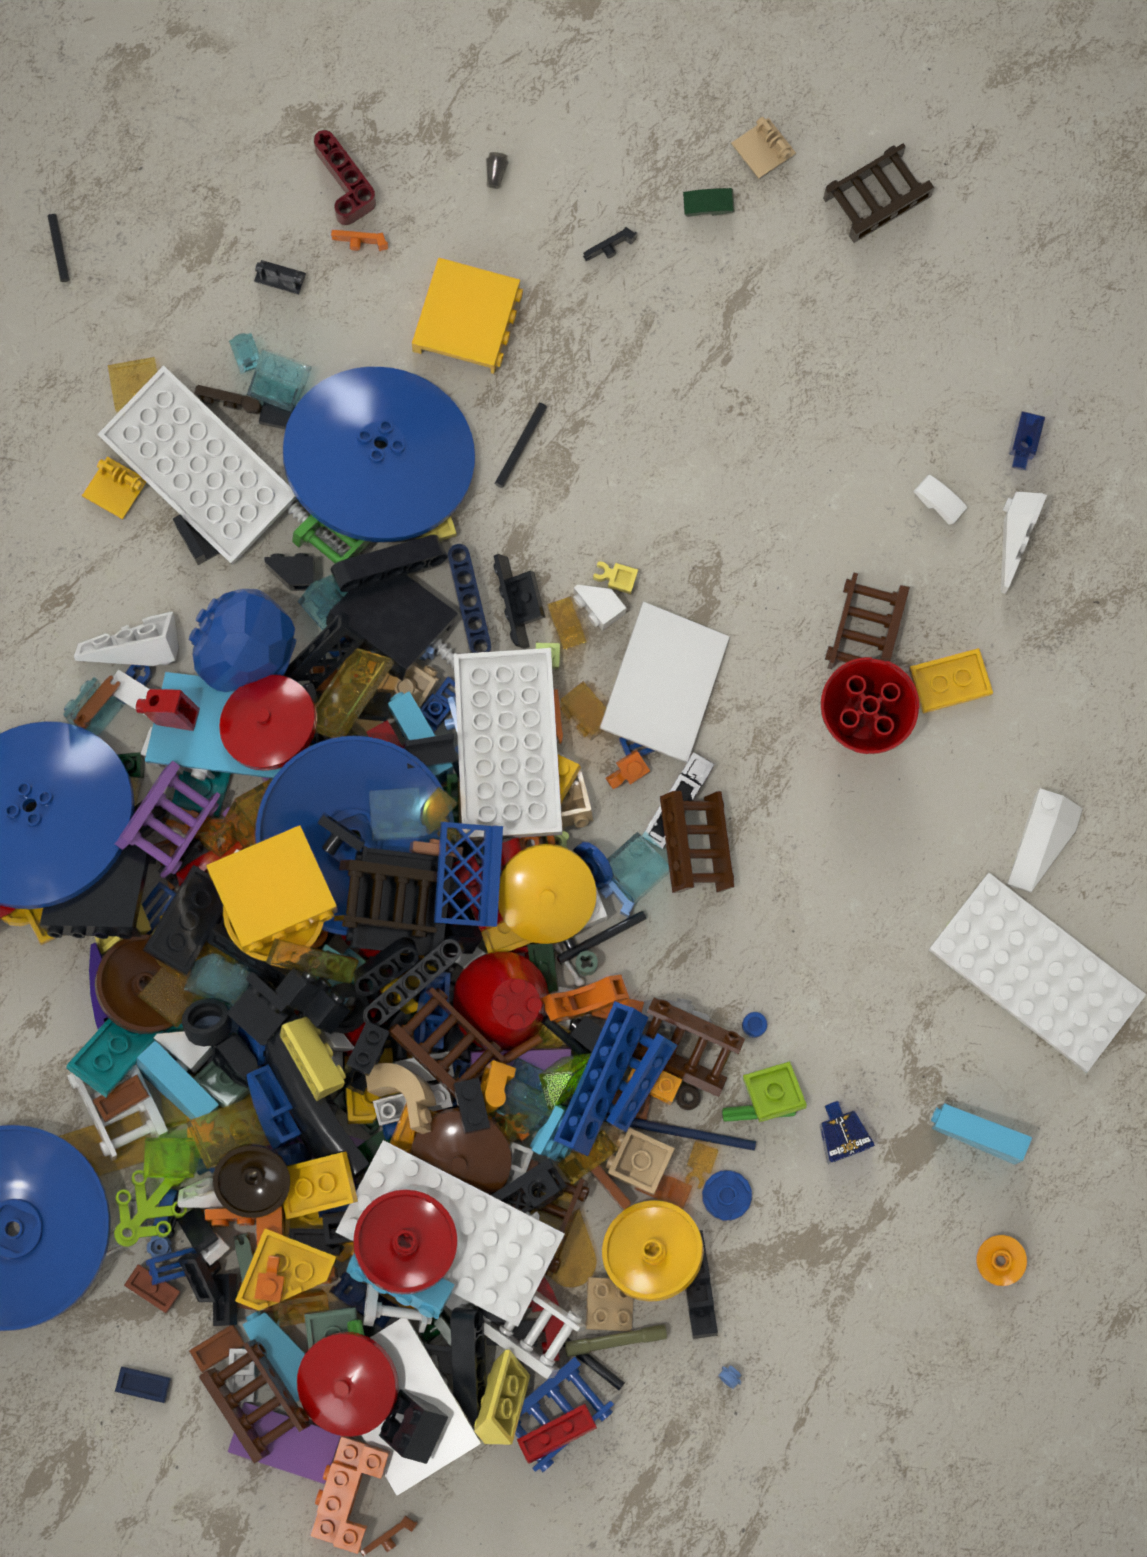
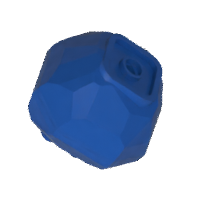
(241, 640)

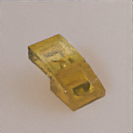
(566, 623)

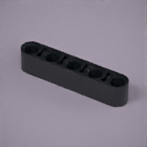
(389, 563)
(424, 975)
(468, 1360)

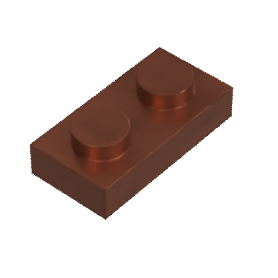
(160, 1295)

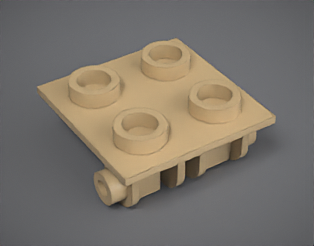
(763, 147)
(607, 1306)

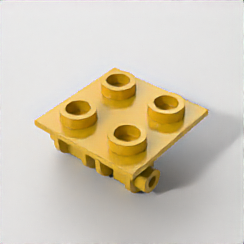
(114, 487)

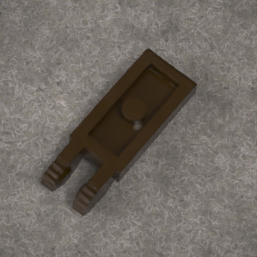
(229, 399)

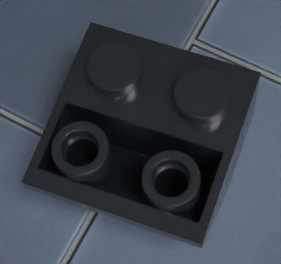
(413, 1427)

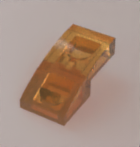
(671, 1191)

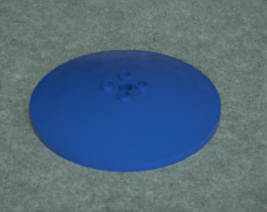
(373, 490)
(337, 781)
(78, 817)
(61, 1222)

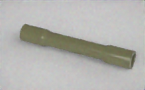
(587, 1345)

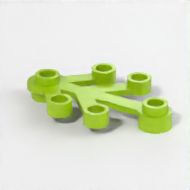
(146, 1210)

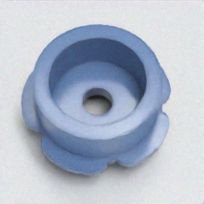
(155, 1241)
(730, 1376)

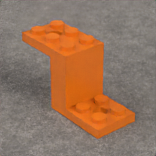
(274, 1222)

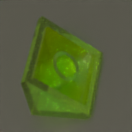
(562, 1078)
(170, 1158)

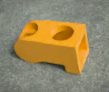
(493, 1084)

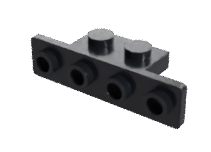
(520, 598)

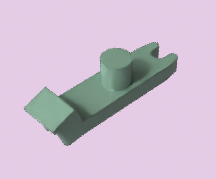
(243, 1252)

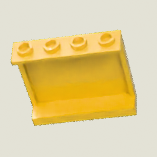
(467, 314)
(272, 889)

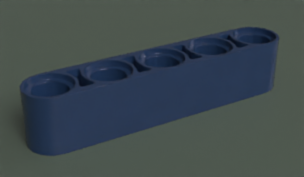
(467, 591)

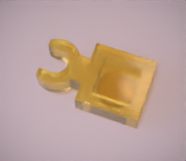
(512, 1125)
(701, 1160)

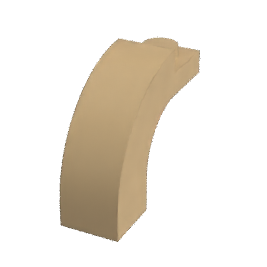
(393, 1078)

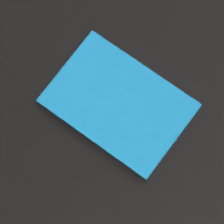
(203, 746)

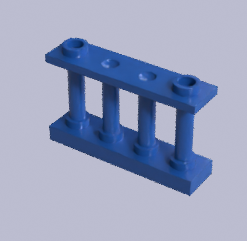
(642, 1080)
(551, 1390)

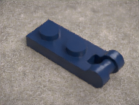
(357, 1297)

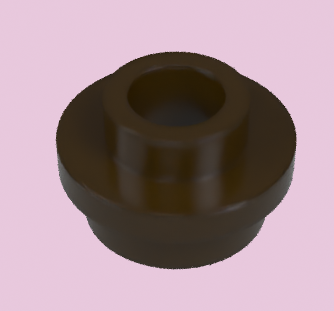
(688, 1089)

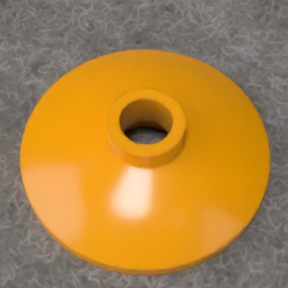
(1013, 1255)

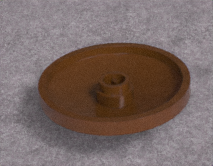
(120, 980)
(475, 1158)

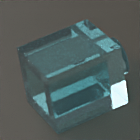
(244, 352)

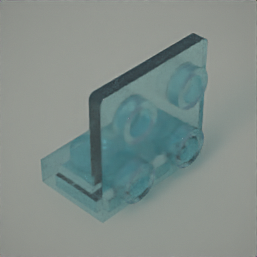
(103, 717)
(396, 814)

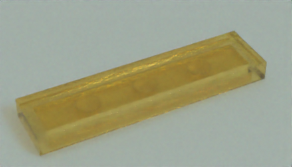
(317, 961)

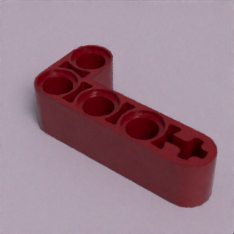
(341, 173)

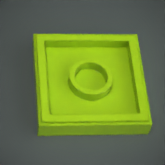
(774, 1091)

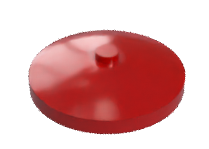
(268, 722)
(405, 1241)
(347, 1384)

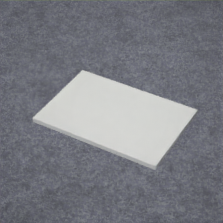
(664, 682)
(421, 1378)

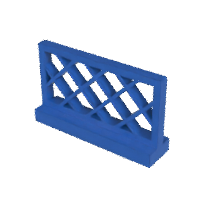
(489, 872)

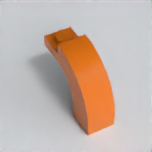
(586, 999)

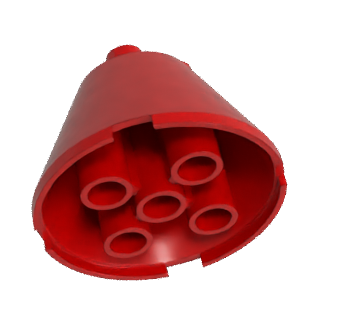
(869, 705)
(501, 998)

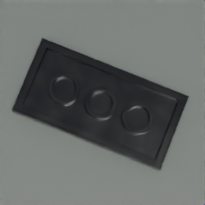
(186, 922)

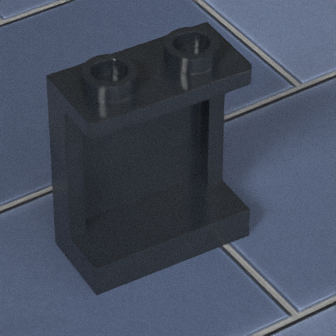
(364, 1057)

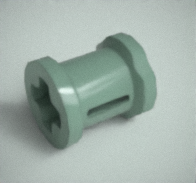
(585, 955)

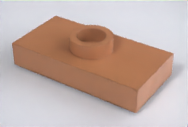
(431, 848)

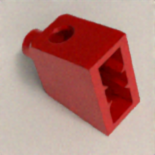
(169, 709)

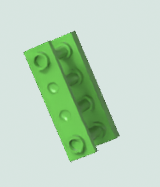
(307, 533)

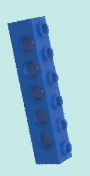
(601, 1078)

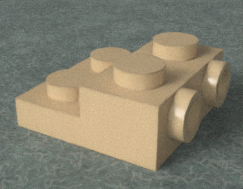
(418, 680)
(576, 805)
(639, 1161)

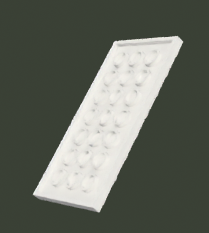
(198, 465)
(508, 742)
(1037, 972)
(498, 1247)

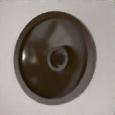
(246, 1194)

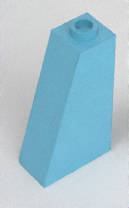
(414, 726)
(174, 1082)
(981, 1133)
(280, 1348)

